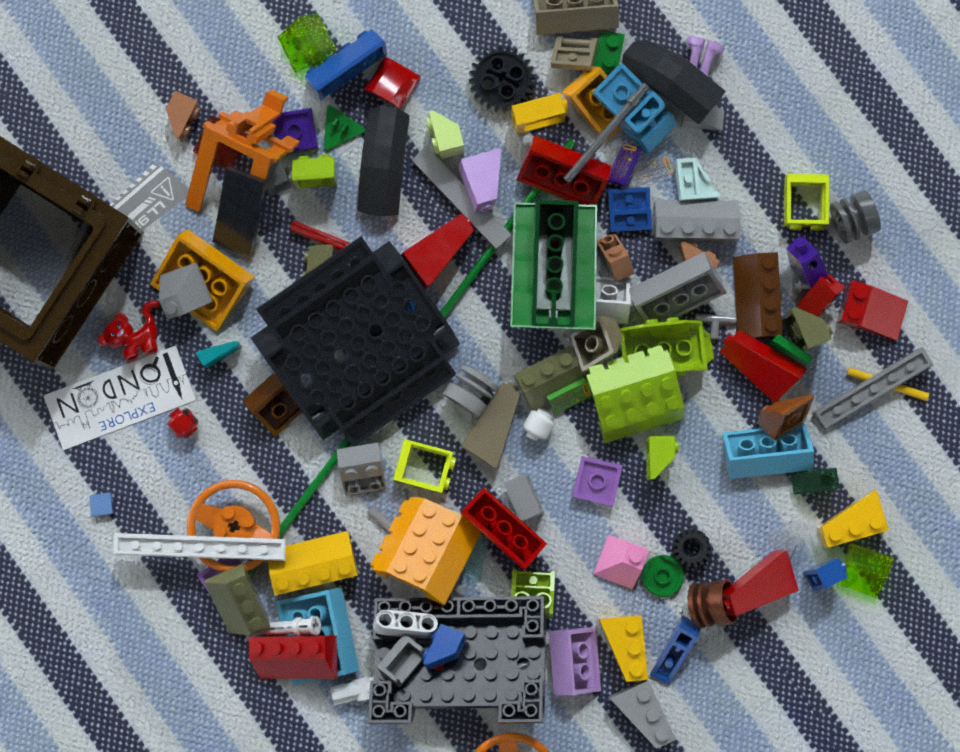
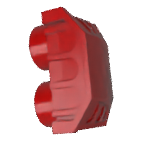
(392, 82)

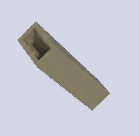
(491, 429)

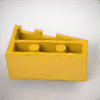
(857, 521)
(627, 644)

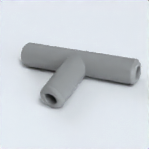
(715, 320)

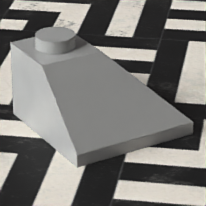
(183, 291)

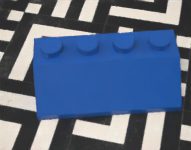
(346, 64)

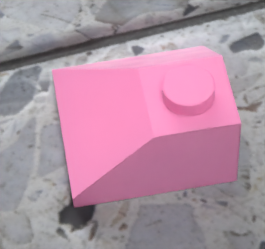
(621, 561)

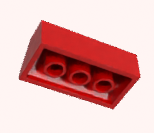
(549, 163)
(503, 528)
(294, 656)

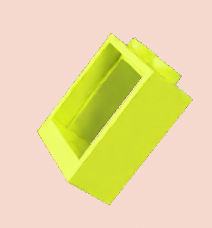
(814, 180)
(403, 460)

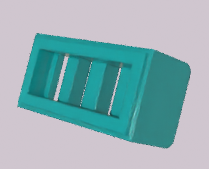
(215, 354)

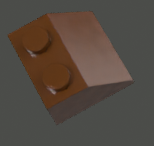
(272, 405)

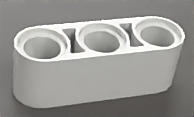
(396, 629)

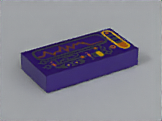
(624, 164)

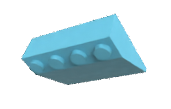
(332, 612)

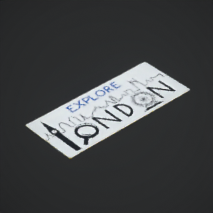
(119, 397)

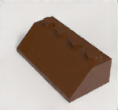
(758, 295)

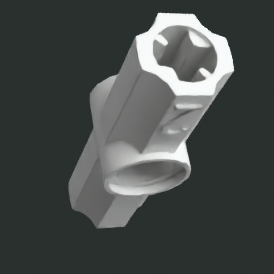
(356, 690)

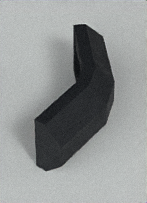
(673, 78)
(382, 161)

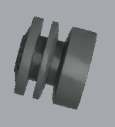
(855, 217)

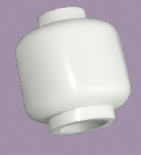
(538, 424)

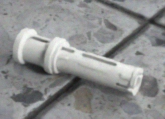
(294, 627)

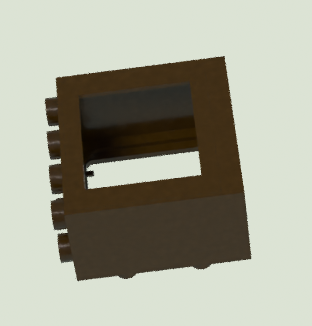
(89, 273)

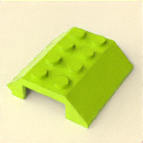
(636, 393)

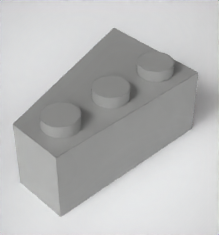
(645, 712)

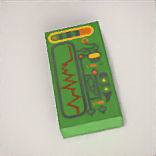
(569, 396)

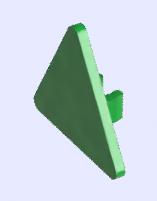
(339, 128)

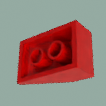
(872, 310)

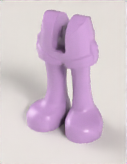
(712, 49)

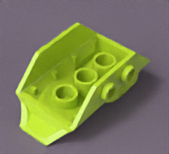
(684, 339)

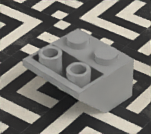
(361, 469)

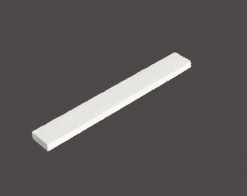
(199, 546)

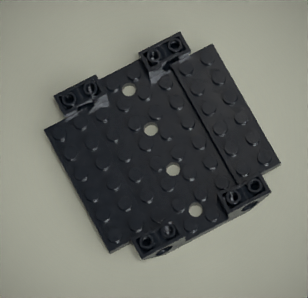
(334, 311)

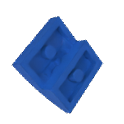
(629, 209)

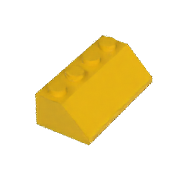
(313, 563)

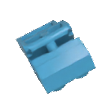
(645, 123)

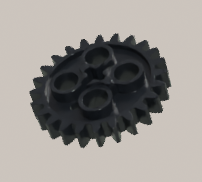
(510, 62)

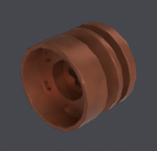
(706, 604)

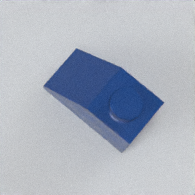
(826, 574)

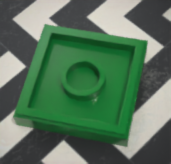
(790, 350)

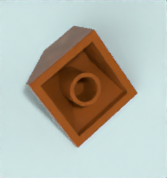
(784, 415)

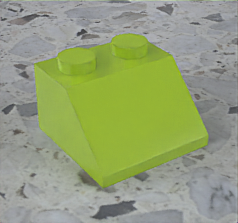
(314, 171)
(659, 453)

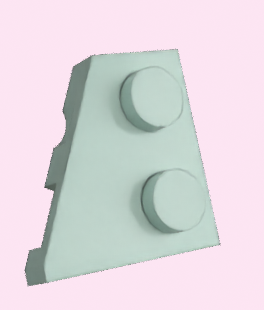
(693, 181)

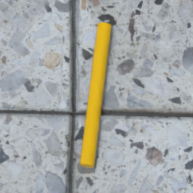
(901, 388)

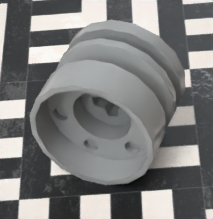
(470, 390)

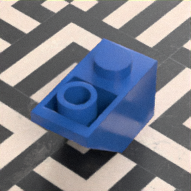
(445, 646)

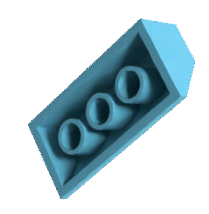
(757, 454)

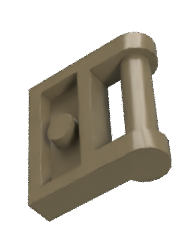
(574, 58)

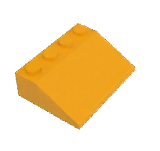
(223, 277)

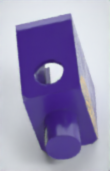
(803, 254)

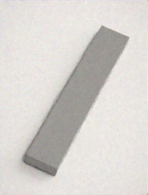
(457, 194)
(873, 388)

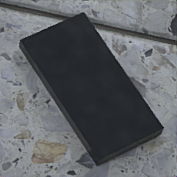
(239, 210)

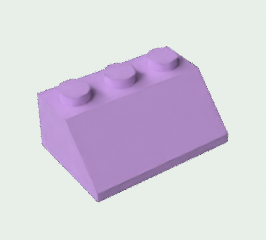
(574, 661)

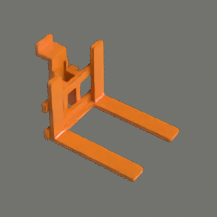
(228, 131)

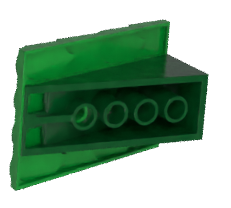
(550, 283)

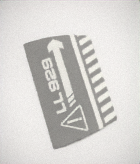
(150, 196)

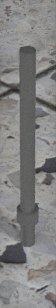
(631, 102)

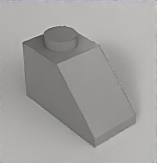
(712, 121)

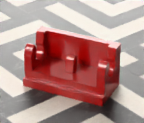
(821, 296)

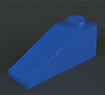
(675, 650)

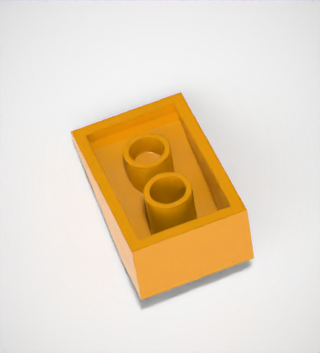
(586, 104)

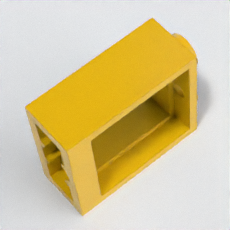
(539, 113)

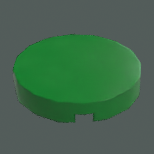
(662, 575)

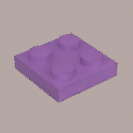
(597, 481)

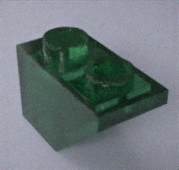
(815, 481)

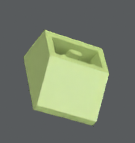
(447, 136)

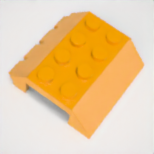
(426, 548)

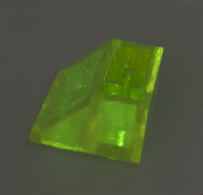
(306, 42)
(865, 570)

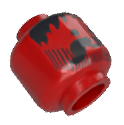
(182, 423)

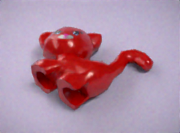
(121, 334)

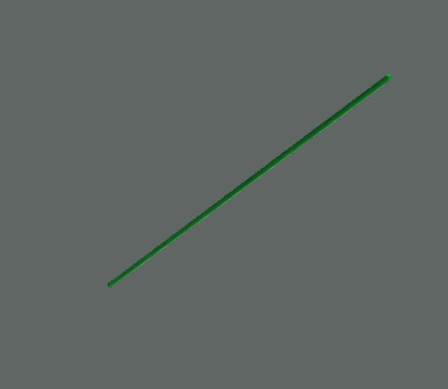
(444, 311)

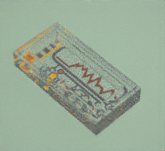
(652, 170)

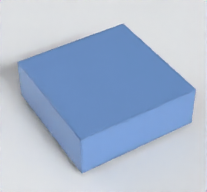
(101, 504)

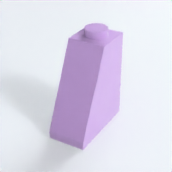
(481, 178)

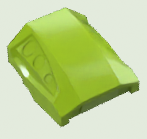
(535, 585)

